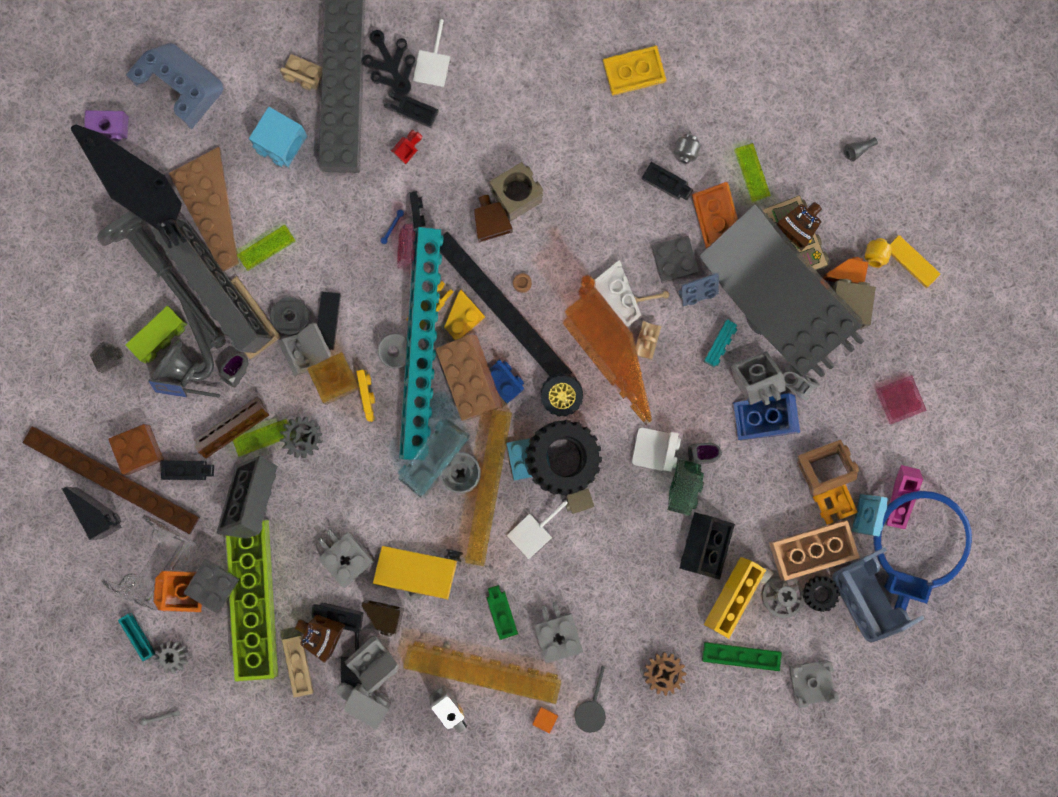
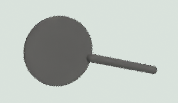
(591, 715)

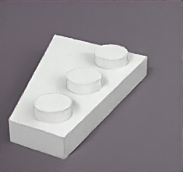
(617, 292)

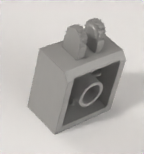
(759, 378)
(344, 547)
(564, 626)
(364, 705)

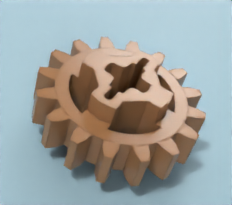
(670, 686)

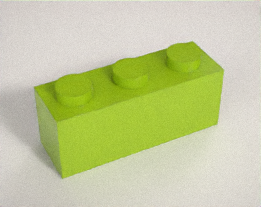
(156, 335)

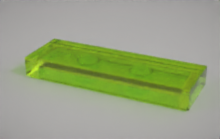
(752, 172)
(266, 247)
(260, 438)

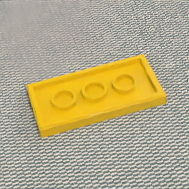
(415, 572)

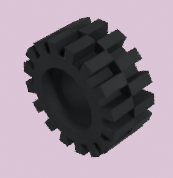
(832, 598)

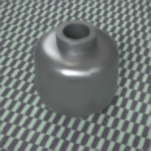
(687, 148)

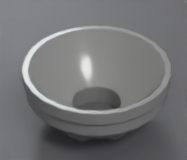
(398, 341)

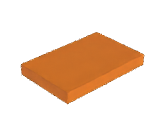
(714, 211)

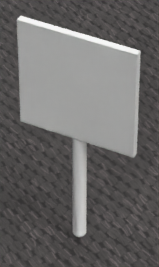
(432, 67)
(530, 535)

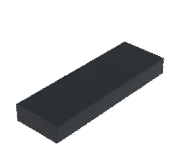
(328, 317)

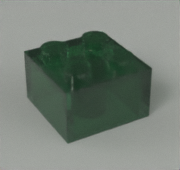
(685, 487)

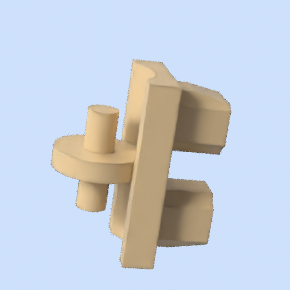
(647, 340)

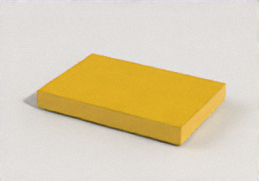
(634, 70)

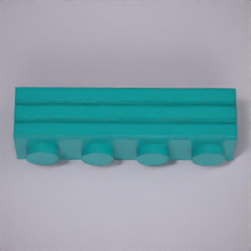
(720, 343)
(137, 637)

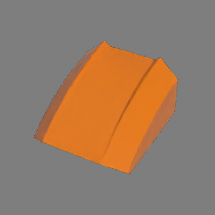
(170, 592)

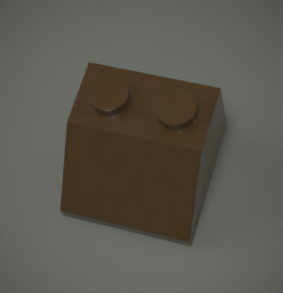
(384, 616)

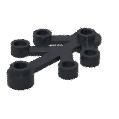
(391, 65)

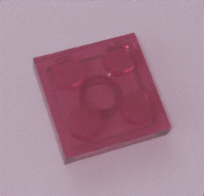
(405, 251)
(901, 399)

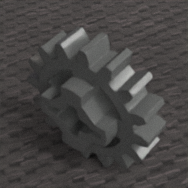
(306, 444)

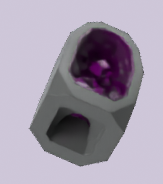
(234, 369)
(704, 453)

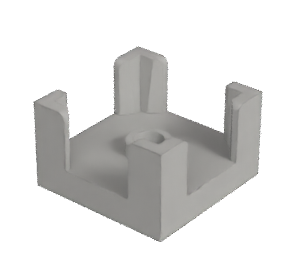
(813, 683)

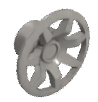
(784, 596)

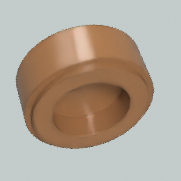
(522, 283)

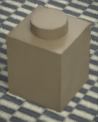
(579, 501)

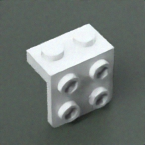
(656, 449)

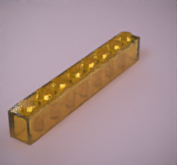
(488, 488)
(482, 673)

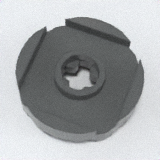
(283, 308)

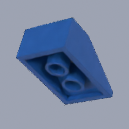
(768, 420)

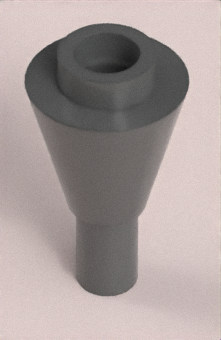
(855, 150)

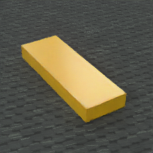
(913, 262)

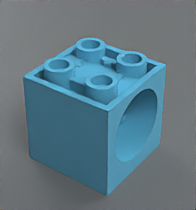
(277, 137)

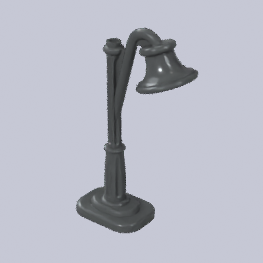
(174, 363)

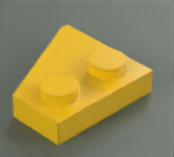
(462, 317)

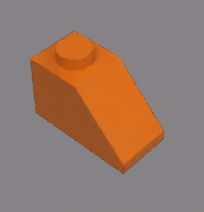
(852, 269)

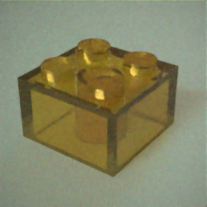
(333, 378)

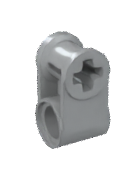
(801, 384)

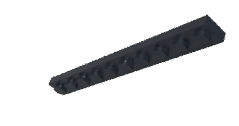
(501, 307)

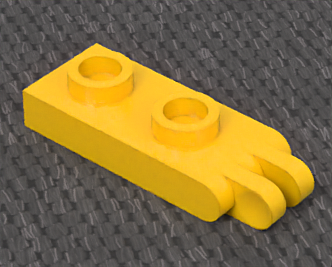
(368, 398)

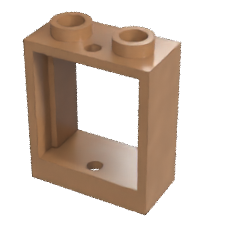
(825, 451)

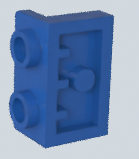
(505, 382)

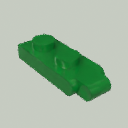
(501, 613)

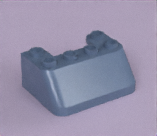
(182, 73)

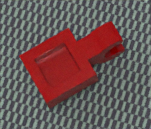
(405, 148)

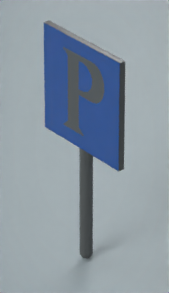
(176, 389)

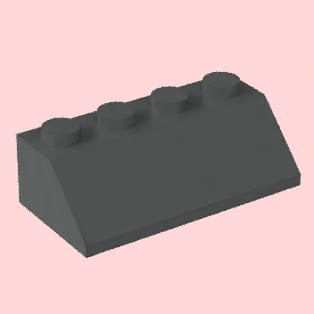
(247, 498)

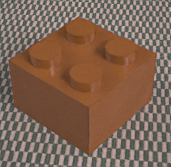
(136, 449)

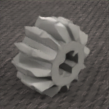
(178, 659)

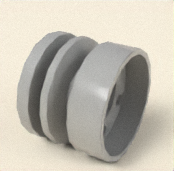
(472, 472)

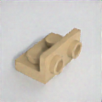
(303, 72)

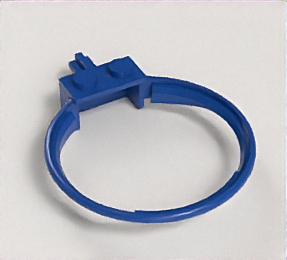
(910, 586)

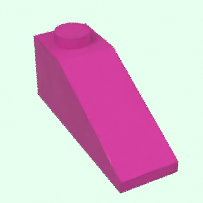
(907, 481)

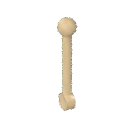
(665, 294)

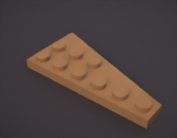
(206, 198)

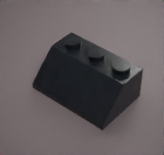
(707, 545)

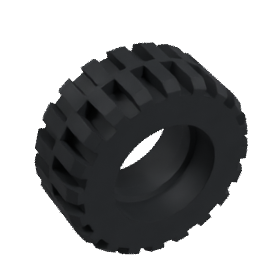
(587, 451)

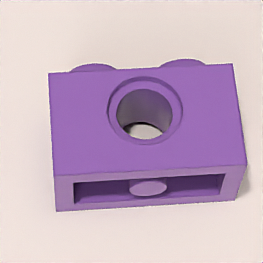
(118, 123)

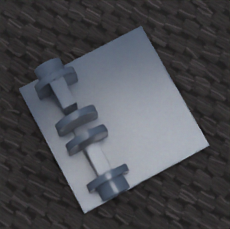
(699, 290)

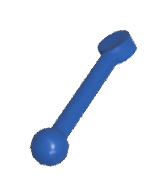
(400, 213)

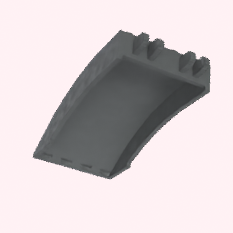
(781, 292)

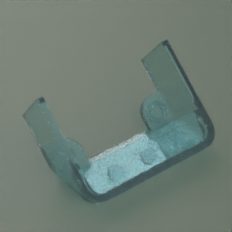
(433, 457)

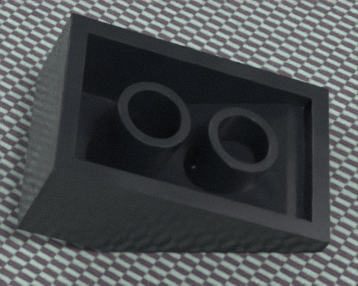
(94, 517)

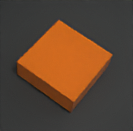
(545, 720)

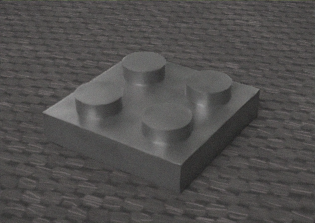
(675, 259)
(211, 586)

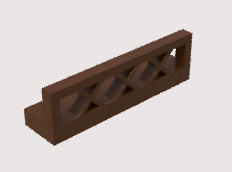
(231, 427)

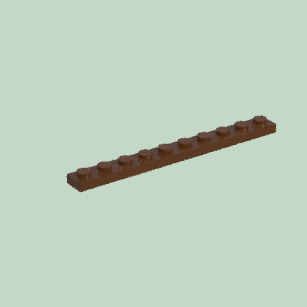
(111, 480)

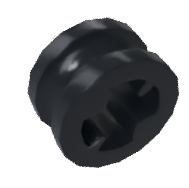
(453, 555)

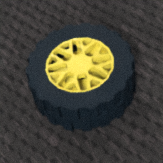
(561, 394)

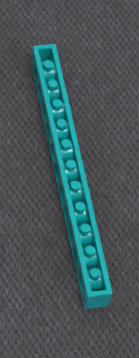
(414, 334)

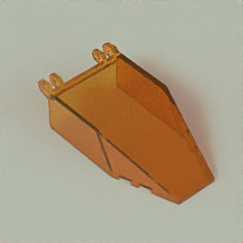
(608, 345)

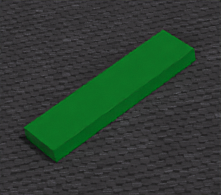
(741, 656)

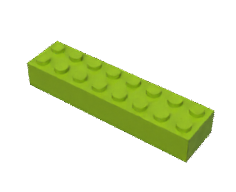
(252, 607)

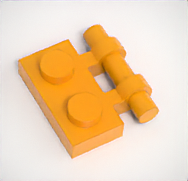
(841, 502)

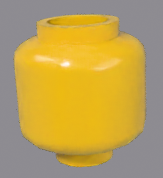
(878, 252)

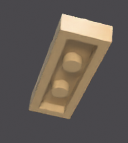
(297, 667)

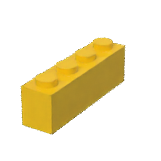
(734, 597)

